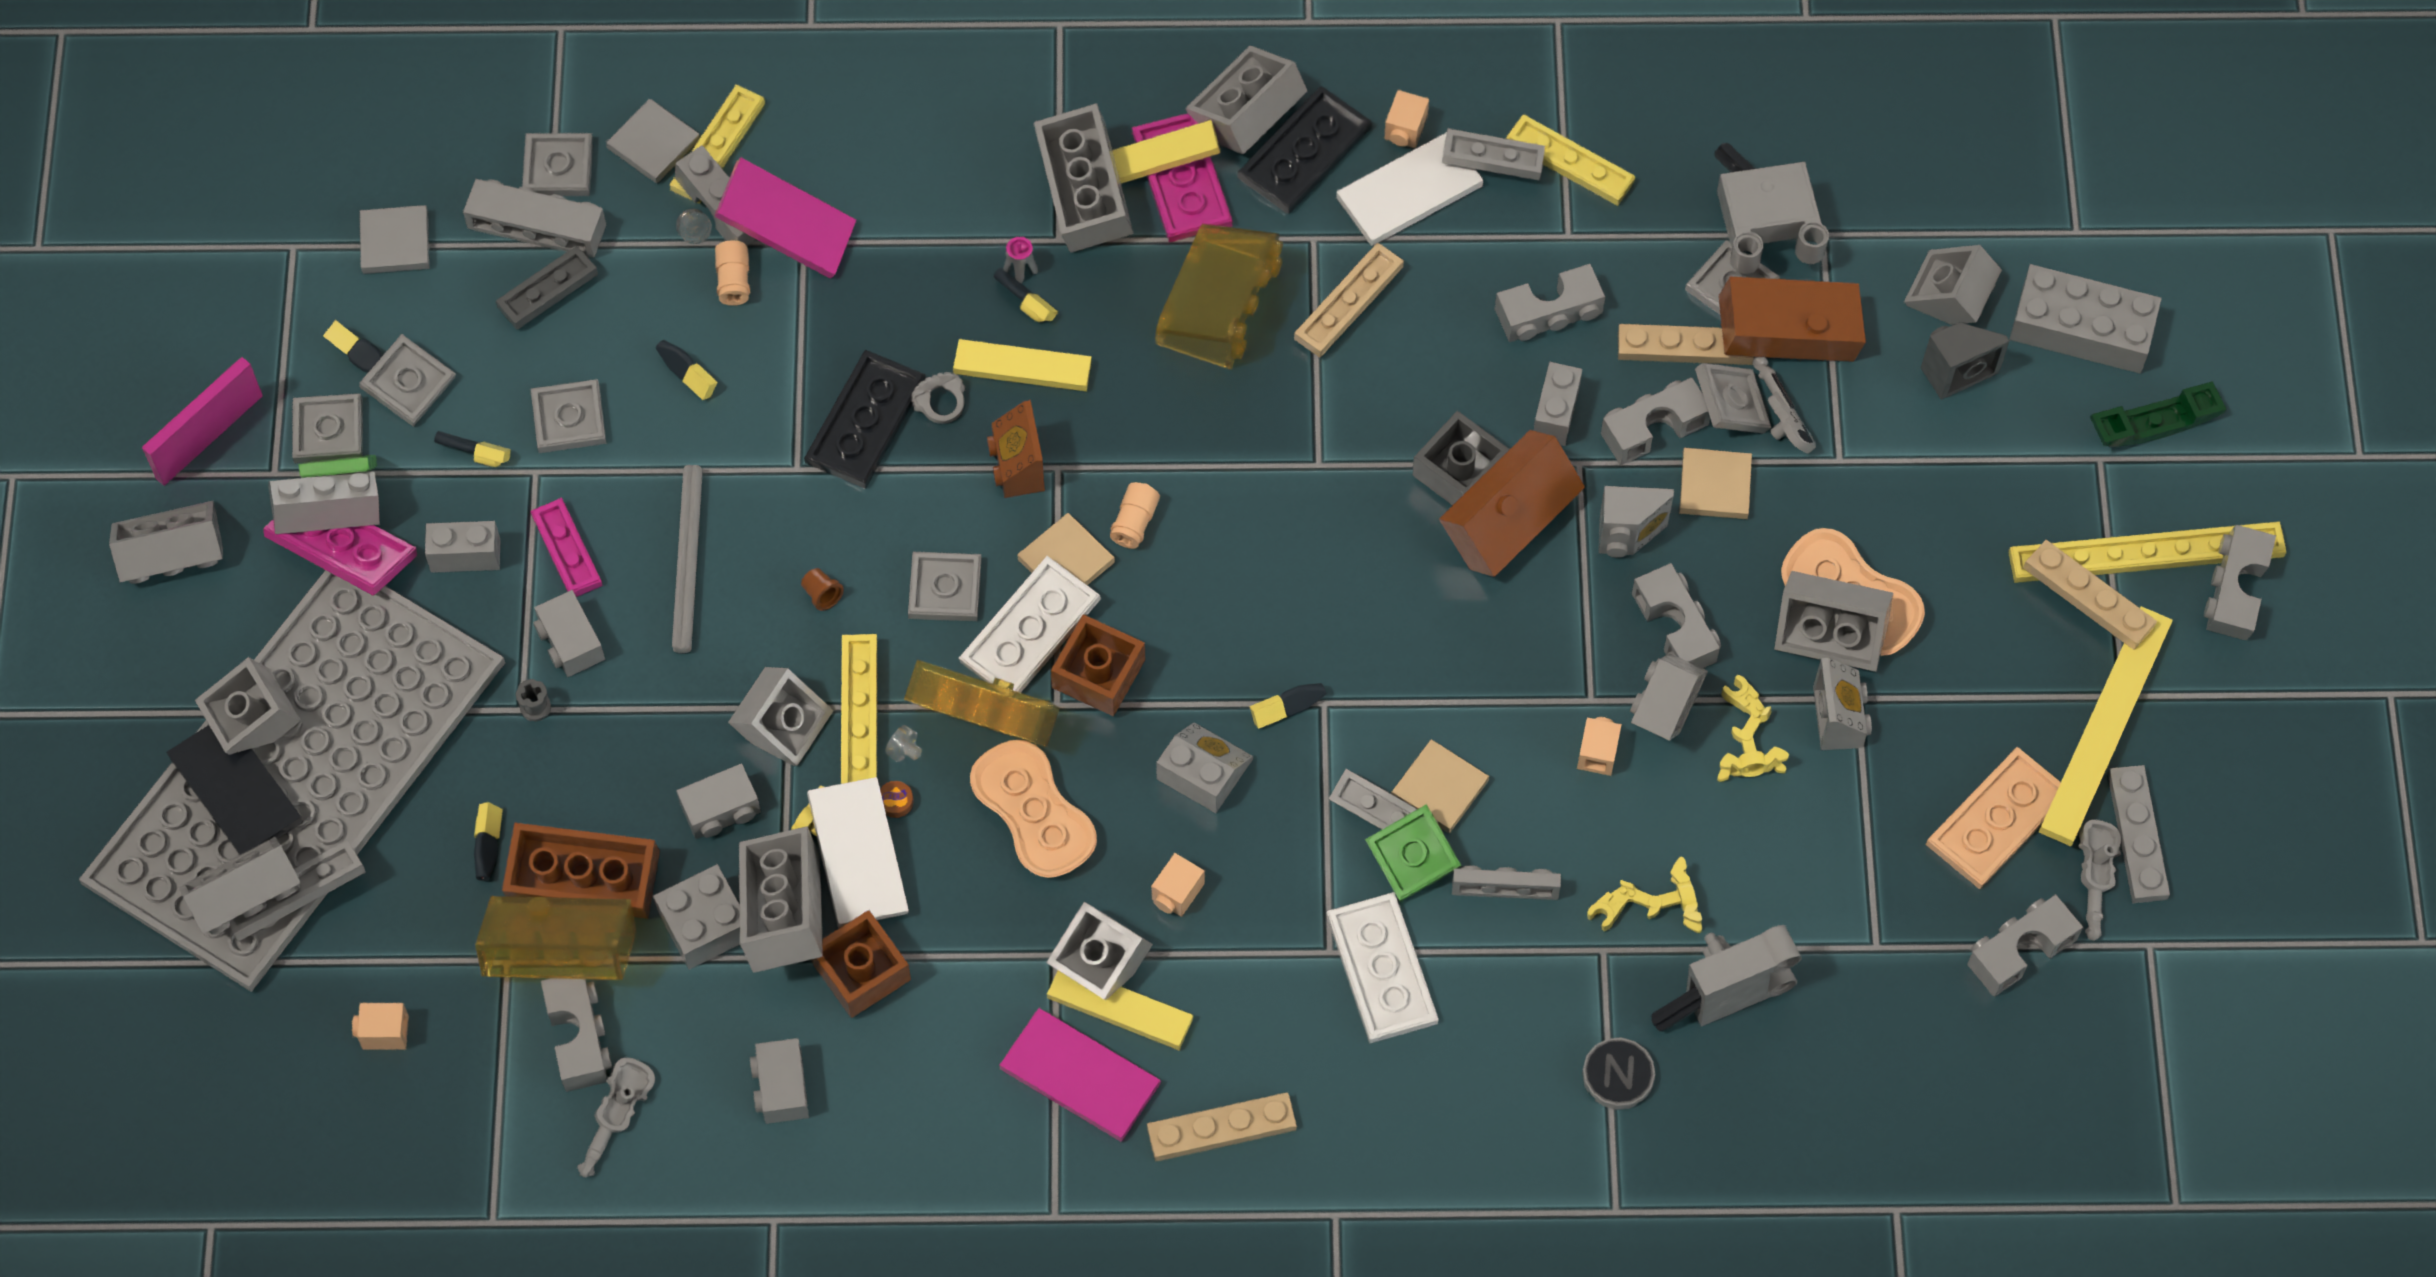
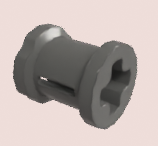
(530, 710)

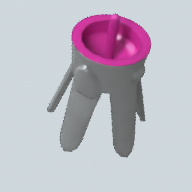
(1019, 253)

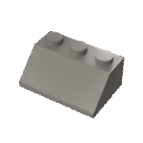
(1248, 98)
(324, 502)
(166, 542)
(1833, 620)
(240, 886)

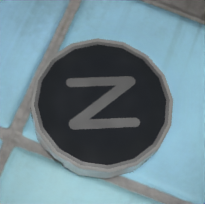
(1618, 1073)

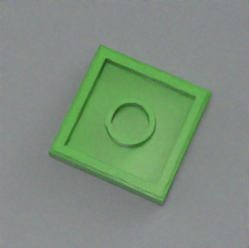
(337, 466)
(1413, 852)

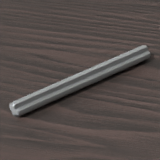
(687, 559)

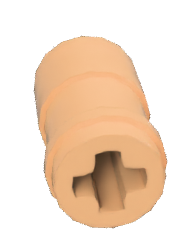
(732, 272)
(1134, 514)

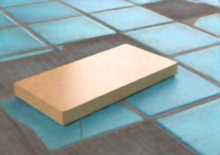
(1996, 818)

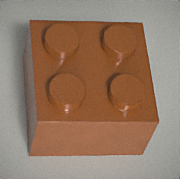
(1098, 665)
(861, 964)

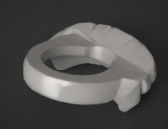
(949, 382)

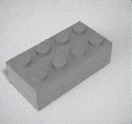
(1083, 178)
(2085, 318)
(780, 899)

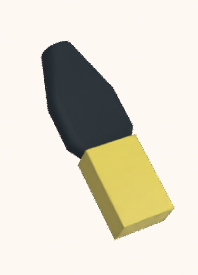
(1032, 304)
(359, 351)
(683, 366)
(483, 452)
(1288, 703)
(486, 846)

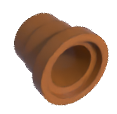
(822, 589)

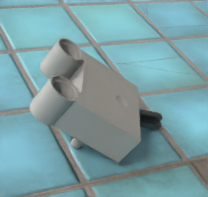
(1767, 208)
(1733, 977)

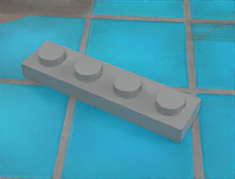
(2138, 834)
(316, 878)

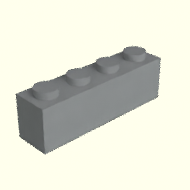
(534, 217)

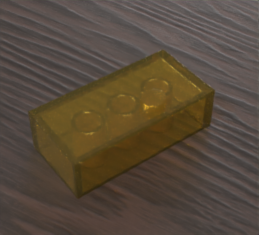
(982, 702)
(556, 938)

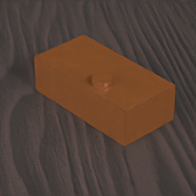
(1791, 319)
(1512, 503)
(581, 865)

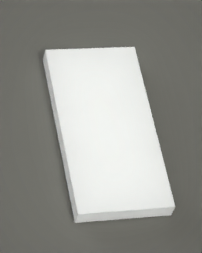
(1406, 191)
(1030, 626)
(857, 850)
(1382, 967)

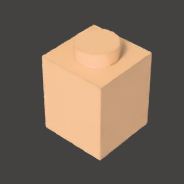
(1406, 119)
(1599, 745)
(1177, 885)
(381, 1026)

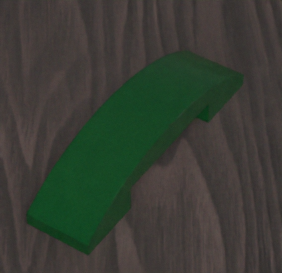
(2159, 419)

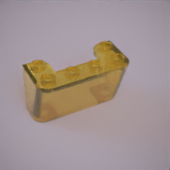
(1218, 292)

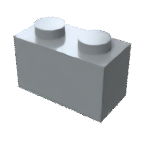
(1558, 401)
(462, 546)
(569, 634)
(719, 802)
(781, 1081)

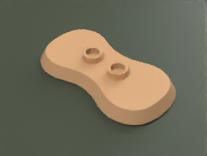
(1835, 557)
(1045, 828)

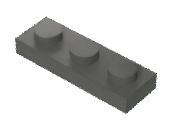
(546, 287)

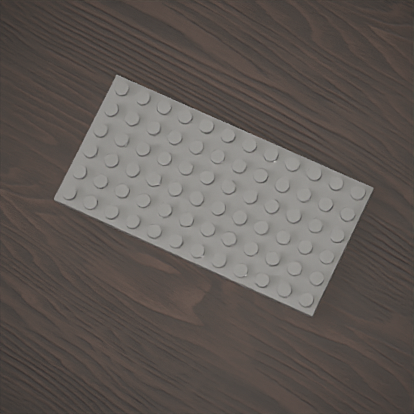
(374, 702)

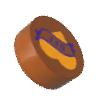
(896, 799)

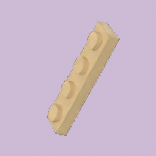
(1348, 300)
(1674, 344)
(2089, 594)
(1221, 1127)

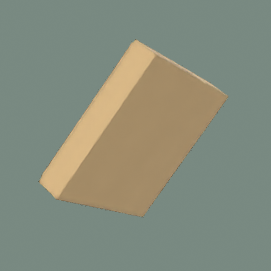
(1715, 483)
(1069, 547)
(1442, 783)

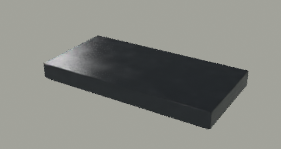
(1304, 149)
(864, 419)
(234, 790)

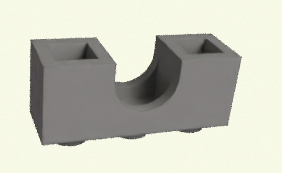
(706, 182)
(1525, 315)
(1678, 405)
(1666, 595)
(2231, 609)
(2046, 926)
(582, 1060)

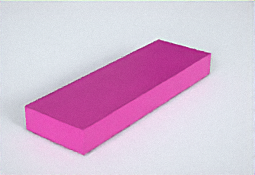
(566, 547)

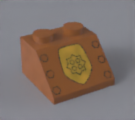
(1017, 452)

